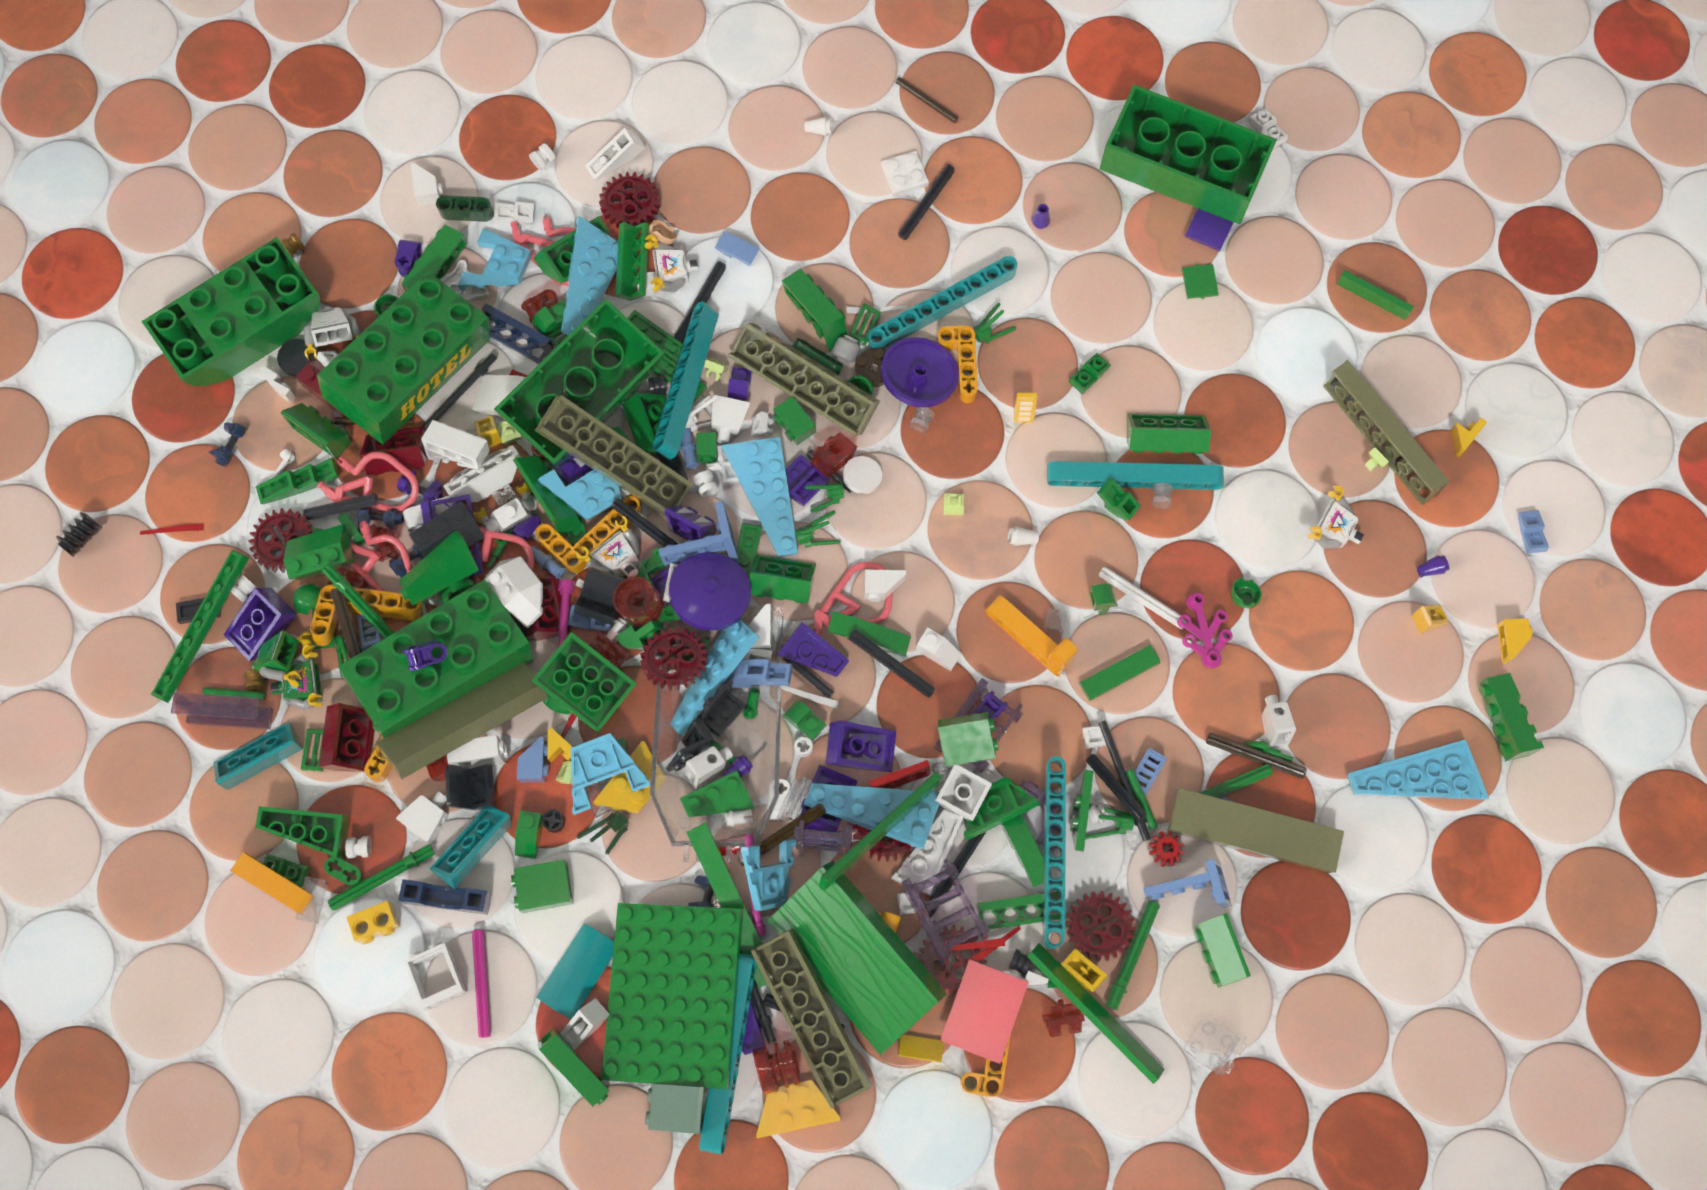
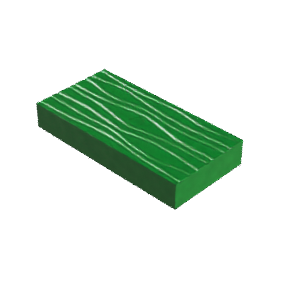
(859, 959)

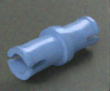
(688, 450)
(547, 562)

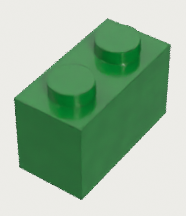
(794, 421)

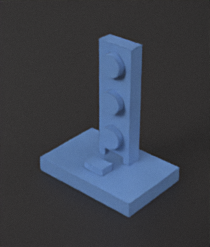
(708, 544)
(1199, 881)

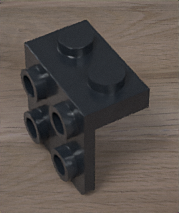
(597, 596)
(722, 709)
(695, 741)
(470, 787)

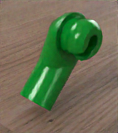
(751, 709)

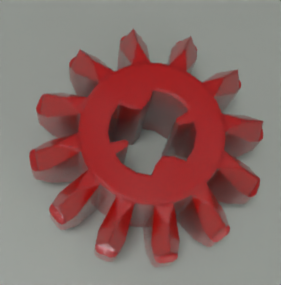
(1164, 840)

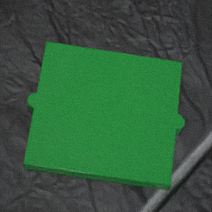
(1200, 281)

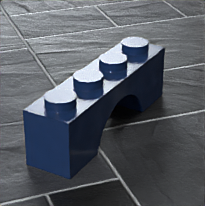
(443, 897)

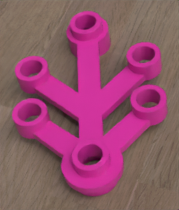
(1204, 632)

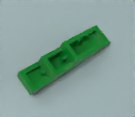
(297, 482)
(884, 637)
(1025, 849)

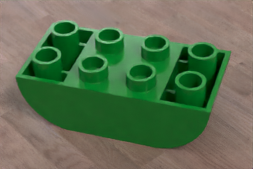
(235, 316)

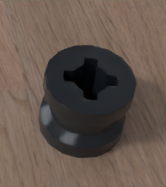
(657, 385)
(552, 817)
(1019, 962)

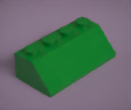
(1168, 433)
(558, 511)

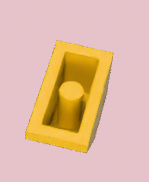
(1513, 637)

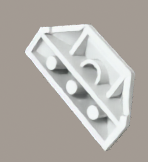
(492, 475)
(517, 589)

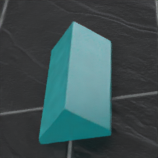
(256, 756)
(471, 846)
(577, 972)

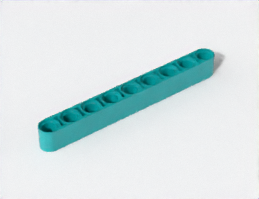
(948, 296)
(685, 380)
(1135, 475)
(1050, 861)
(721, 1100)

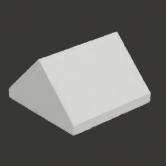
(963, 792)

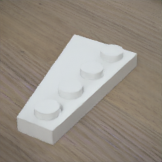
(929, 861)

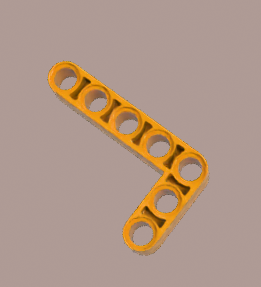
(591, 538)
(381, 606)
(1028, 635)

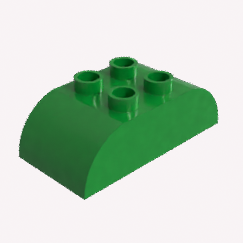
(591, 367)

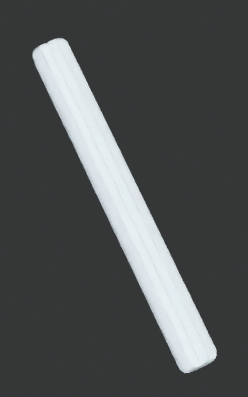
(1140, 596)

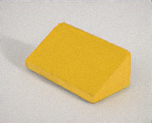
(921, 1048)

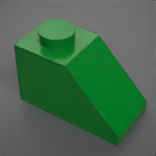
(528, 834)

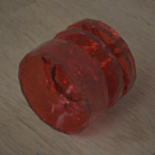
(630, 594)
(776, 1067)

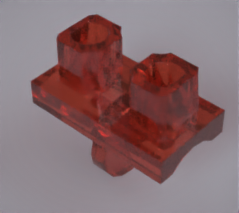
(386, 549)
(609, 650)
(1063, 1015)

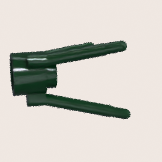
(614, 821)

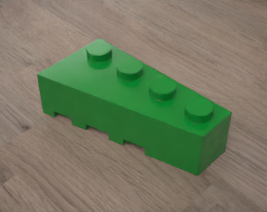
(815, 307)
(1509, 718)
(313, 829)

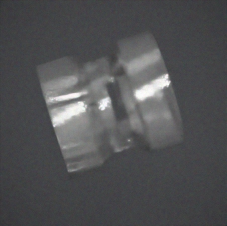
(921, 420)
(507, 492)
(1162, 495)
(942, 770)

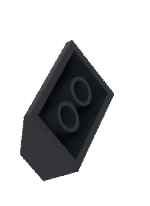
(439, 528)

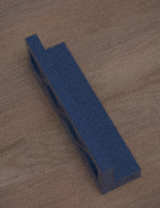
(518, 328)

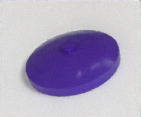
(919, 372)
(709, 591)

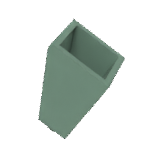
(676, 1108)

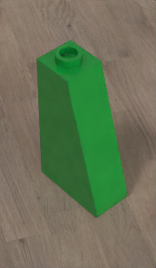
(438, 570)
(573, 1067)

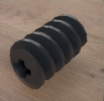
(77, 534)

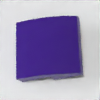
(1209, 229)
(799, 475)

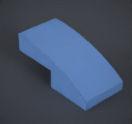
(736, 247)
(1532, 531)
(586, 623)

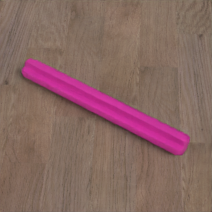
(481, 983)

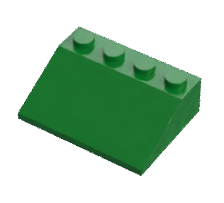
(584, 682)

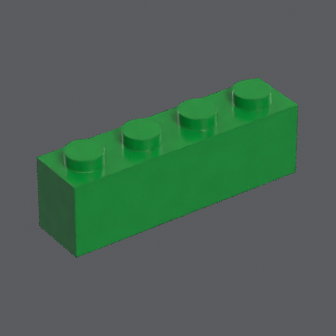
(437, 256)

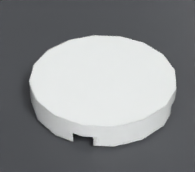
(862, 474)

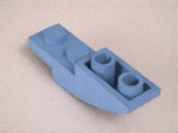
(760, 673)

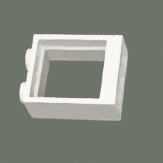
(480, 752)
(443, 996)

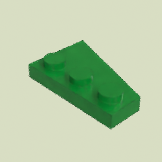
(718, 797)

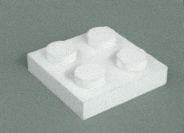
(904, 173)

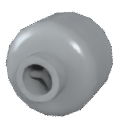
(846, 349)

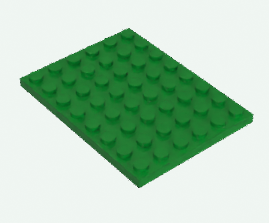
(673, 995)

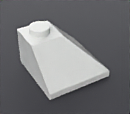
(763, 628)

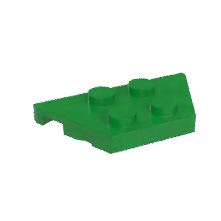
(1000, 805)
(1081, 806)

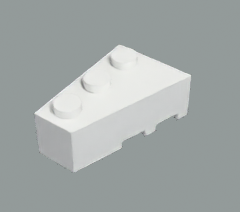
(454, 445)

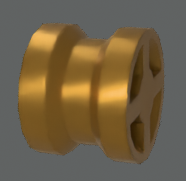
(293, 244)
(254, 680)

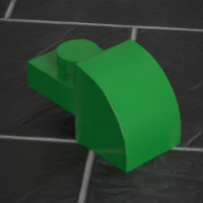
(549, 319)
(1117, 501)
(1102, 598)
(635, 637)
(804, 719)

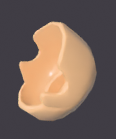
(662, 232)

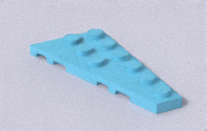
(589, 274)
(763, 478)
(722, 659)
(1433, 773)
(871, 805)

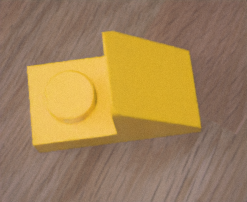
(1463, 437)
(557, 745)

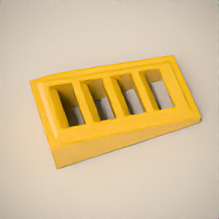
(1025, 407)

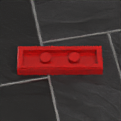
(902, 776)

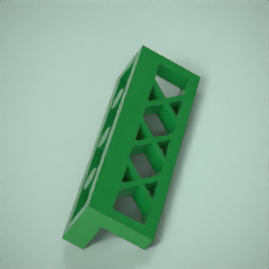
(629, 262)
(1014, 903)

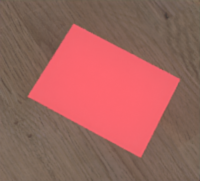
(984, 1011)

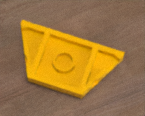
(618, 790)
(795, 1109)

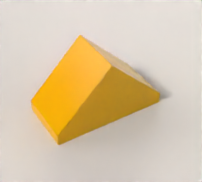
(488, 429)
(1429, 617)
(1084, 970)

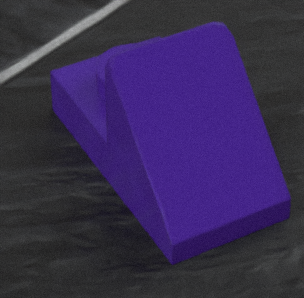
(740, 384)

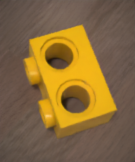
(372, 918)

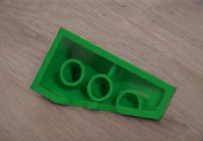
(556, 258)

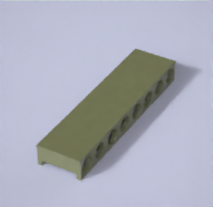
(804, 378)
(1388, 430)
(612, 455)
(461, 720)
(1256, 831)
(811, 1018)

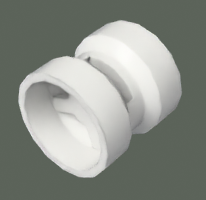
(541, 157)
(706, 484)
(243, 588)
(359, 847)

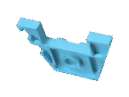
(504, 266)
(586, 495)
(599, 761)
(768, 883)

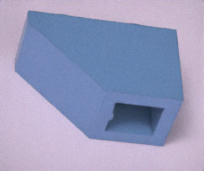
(532, 763)

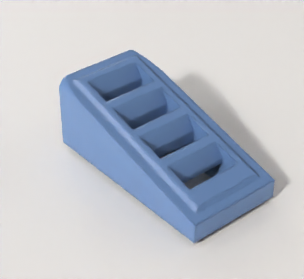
(367, 642)
(1158, 758)

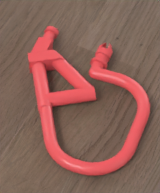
(524, 239)
(367, 481)
(489, 535)
(375, 555)
(853, 607)

